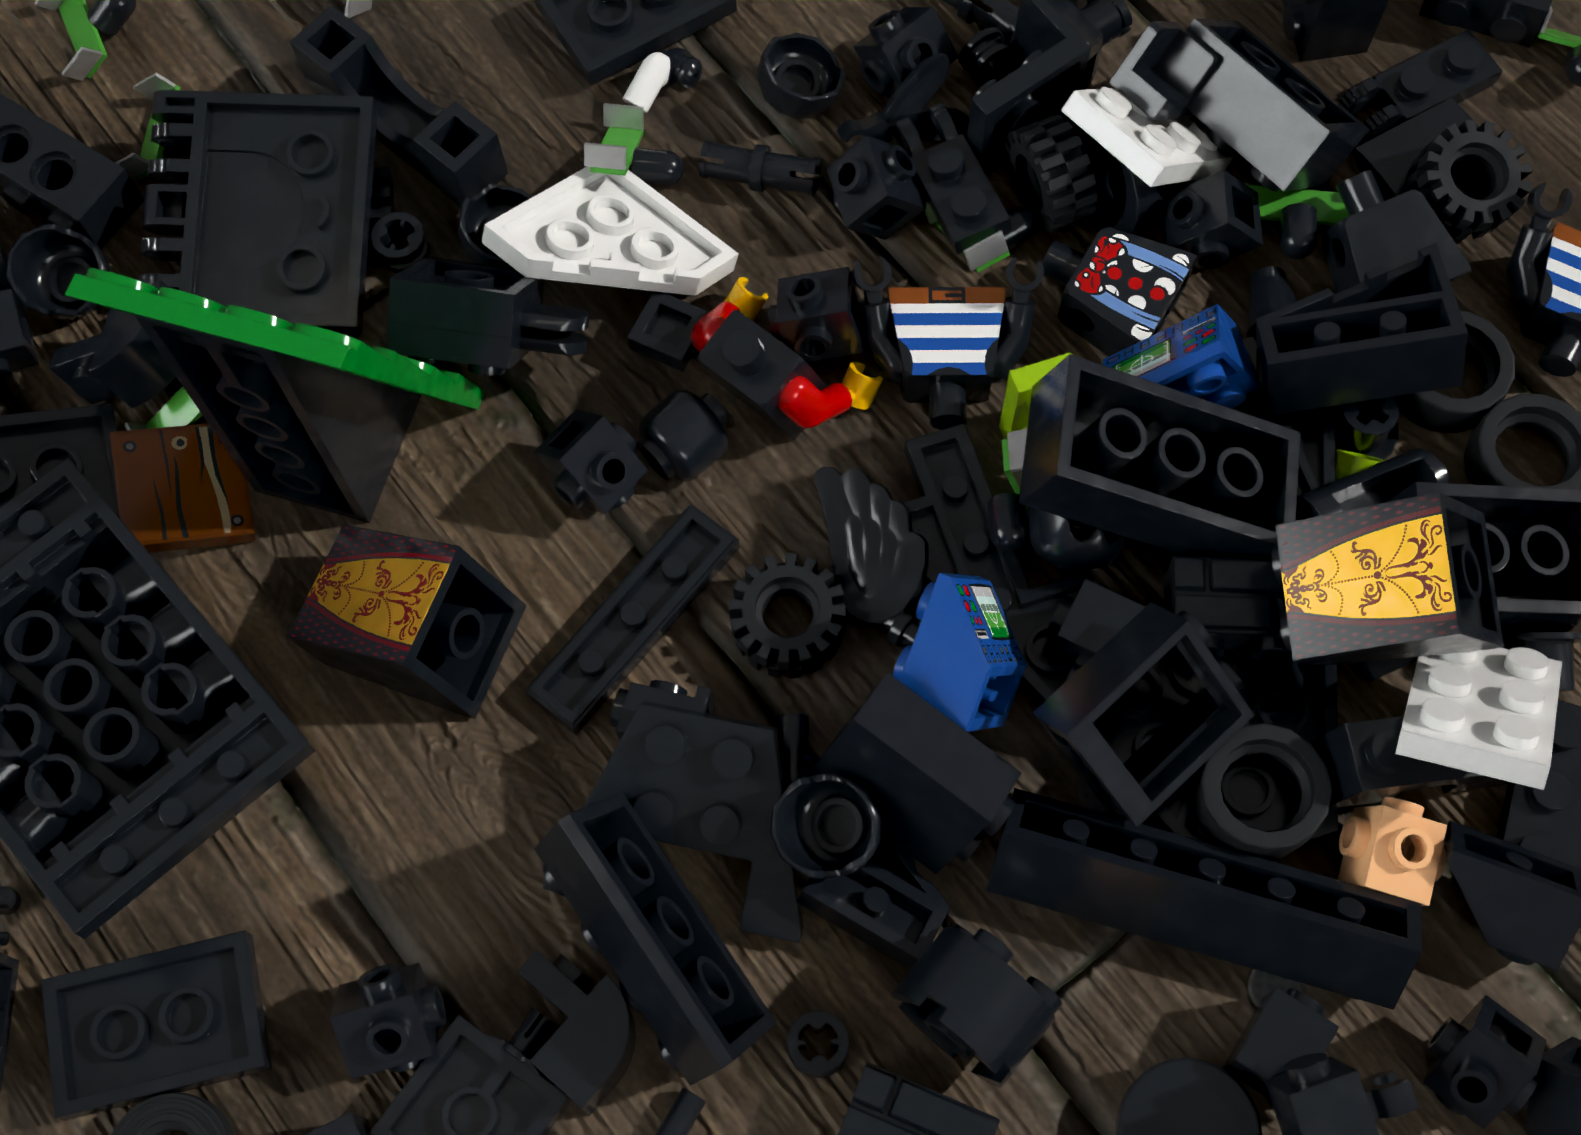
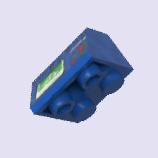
(1194, 357)
(963, 653)

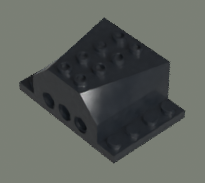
(117, 708)

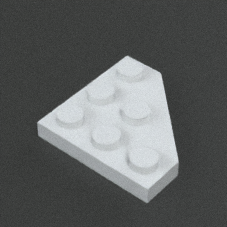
(609, 235)

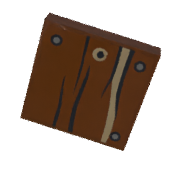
(180, 488)

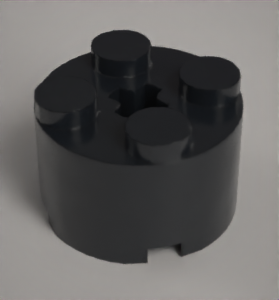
(976, 1002)

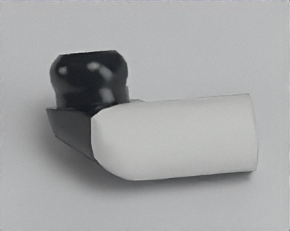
(661, 70)

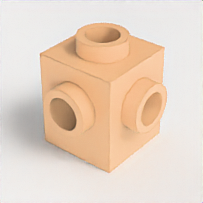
(1393, 850)

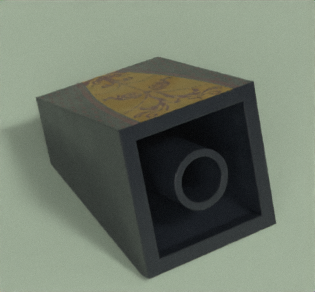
(1387, 582)
(409, 617)

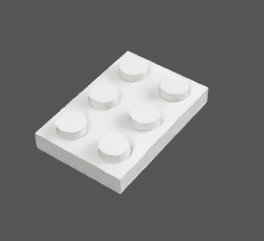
(1152, 149)
(1484, 713)

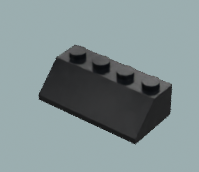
(654, 937)

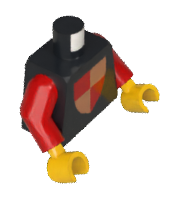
(768, 372)

